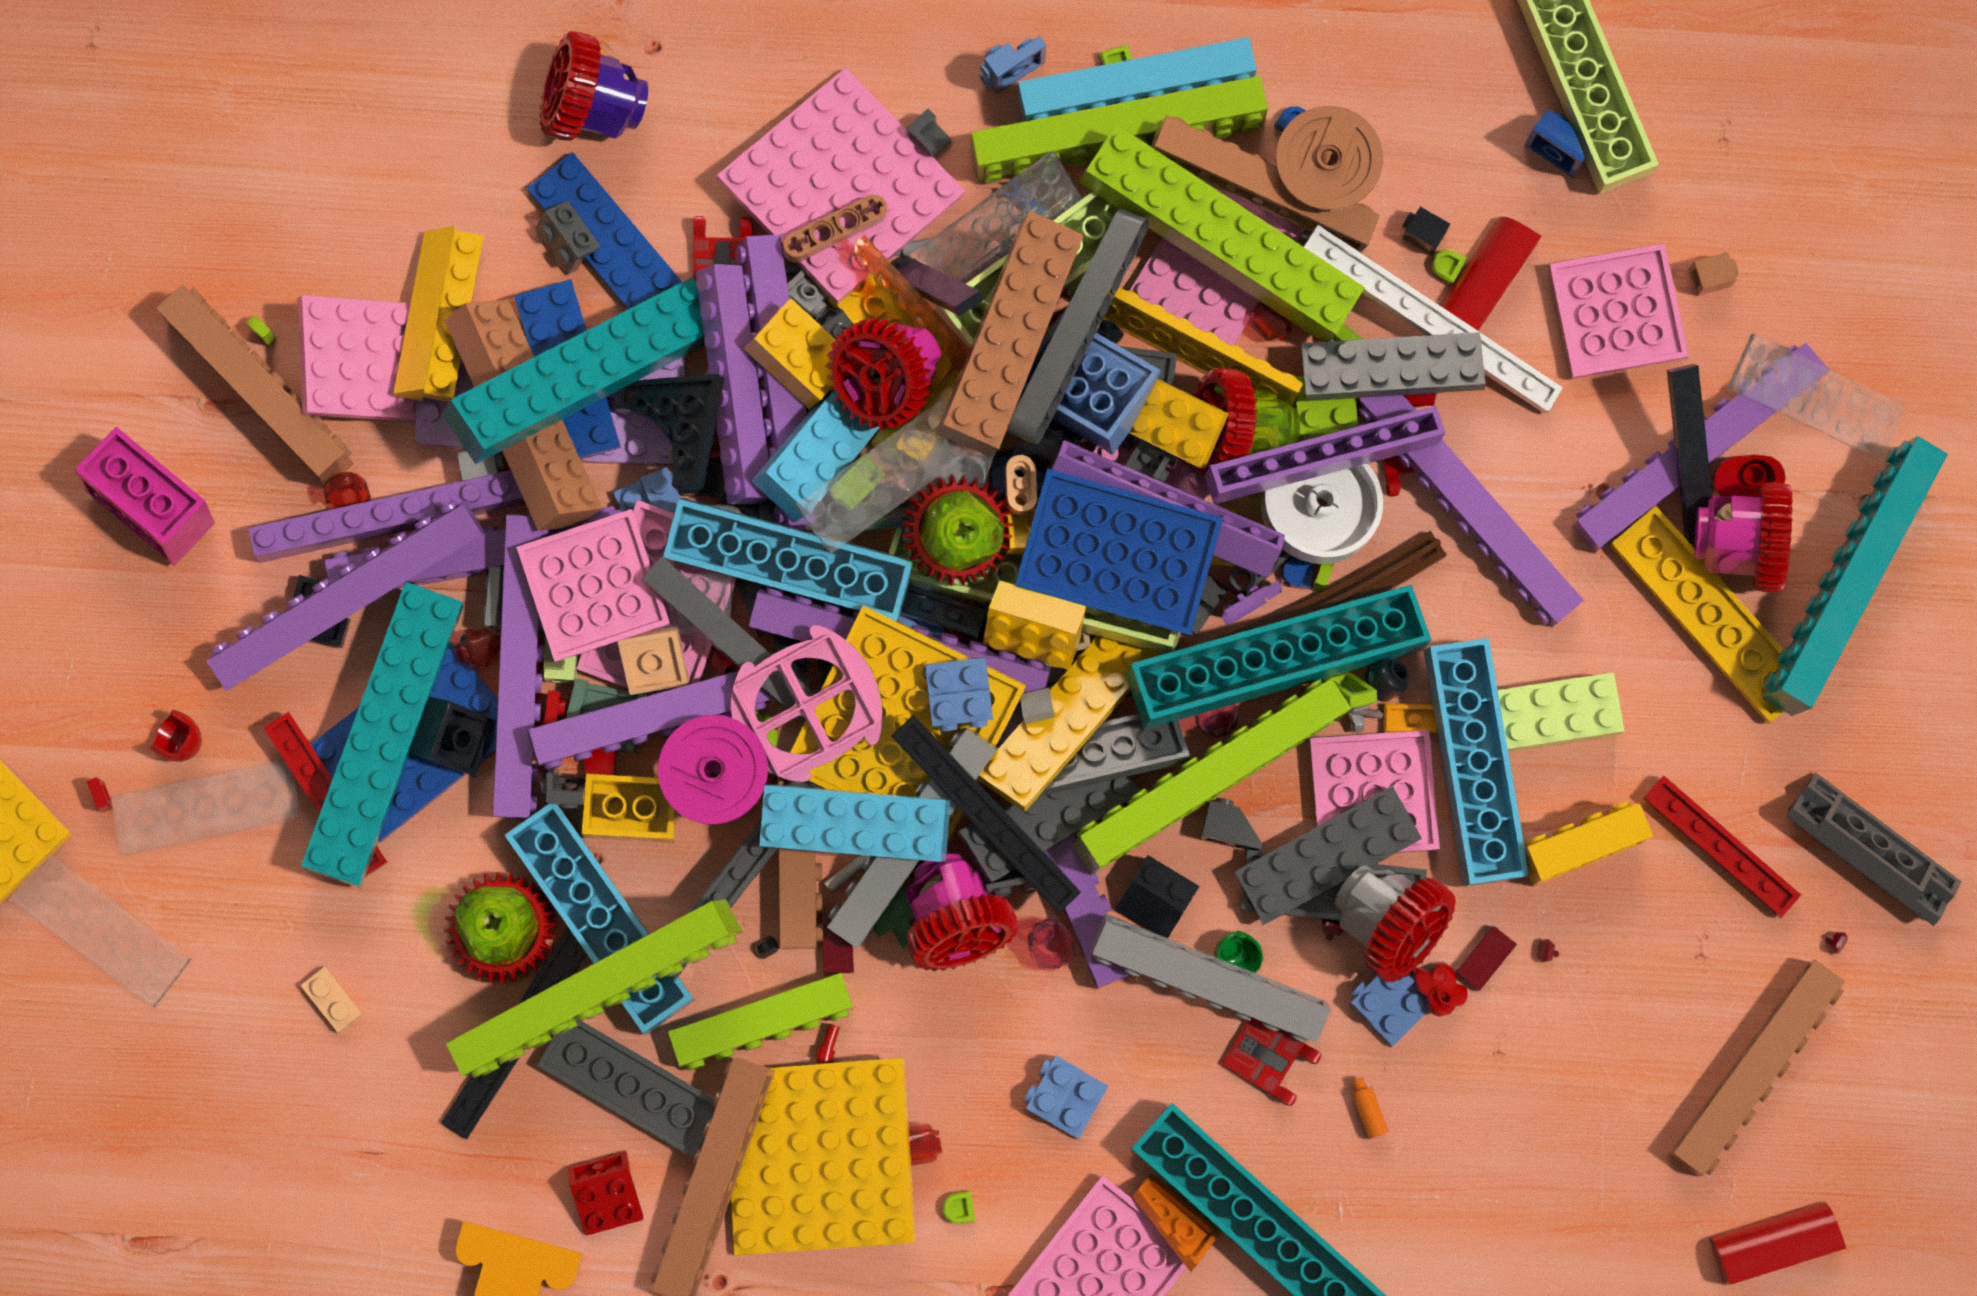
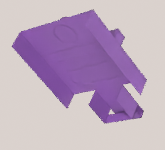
(1254, 599)

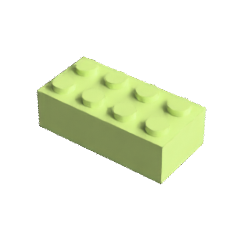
(1561, 712)

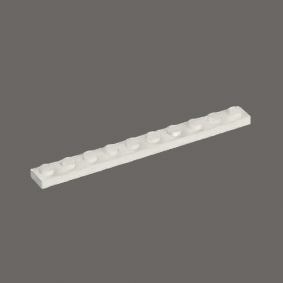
(1432, 318)

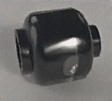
(1388, 678)

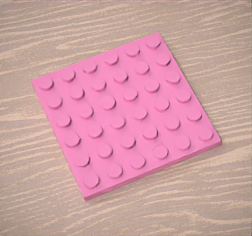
(828, 157)

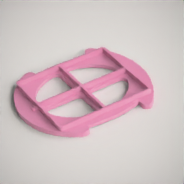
(856, 677)

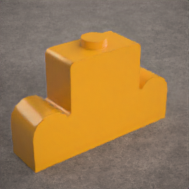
(515, 1263)

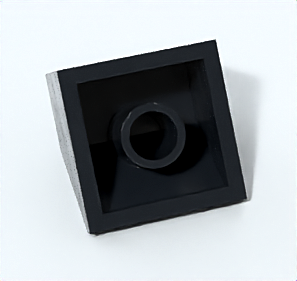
(1046, 451)
(452, 736)
(1157, 897)

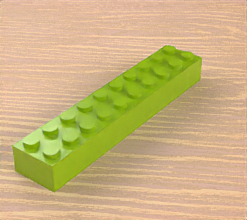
(1080, 134)
(1222, 234)
(1214, 774)
(596, 986)

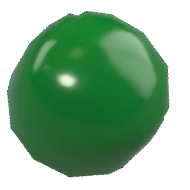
(1240, 950)

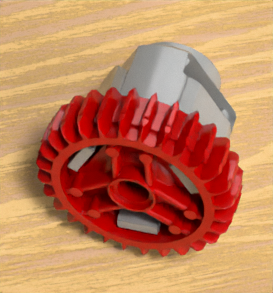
(1394, 918)

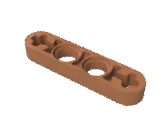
(832, 224)

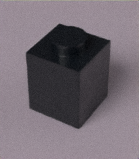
(1425, 230)

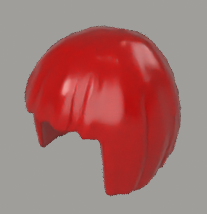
(177, 738)

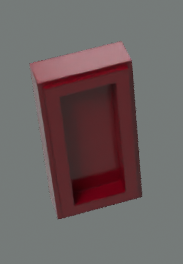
(836, 951)
(1486, 958)

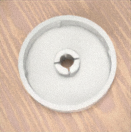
(1333, 531)

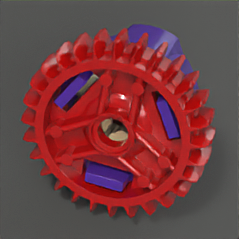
(589, 91)

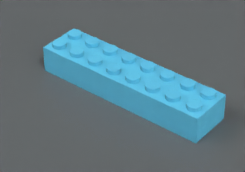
(1136, 79)
(787, 558)
(1476, 762)
(591, 906)

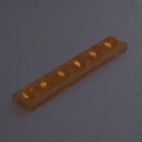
(909, 299)

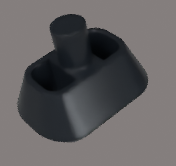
(766, 947)

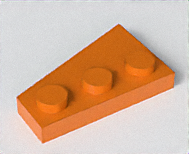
(1178, 1222)

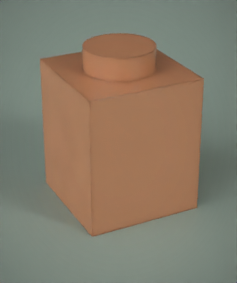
(1713, 273)

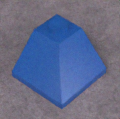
(1556, 142)

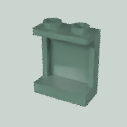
(593, 697)

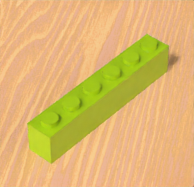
(761, 1020)

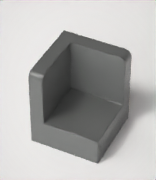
(928, 134)

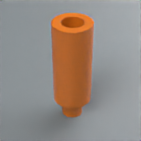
(1369, 1109)

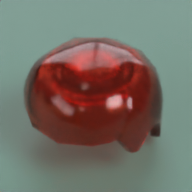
(346, 490)

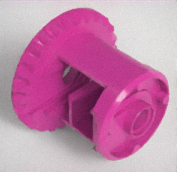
(706, 748)

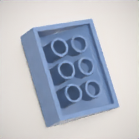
(1104, 391)

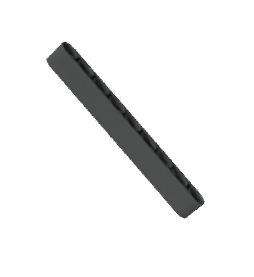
(1078, 326)

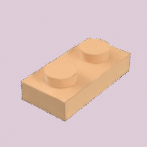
(331, 1000)

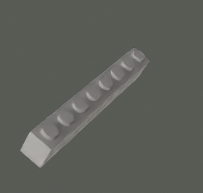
(887, 875)
(1209, 978)

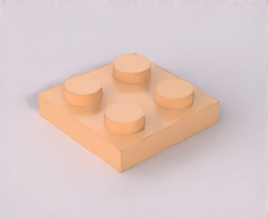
(654, 661)

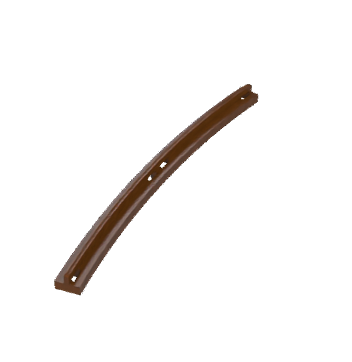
(1374, 580)

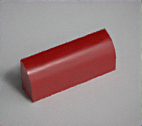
(1490, 271)
(1777, 1243)

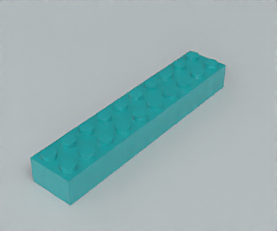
(577, 372)
(1854, 575)
(1277, 656)
(382, 735)
(1246, 1210)

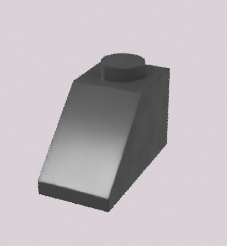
(1229, 826)

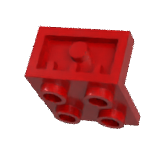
(605, 1193)

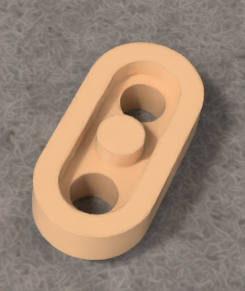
(1020, 487)

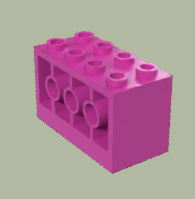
(145, 496)

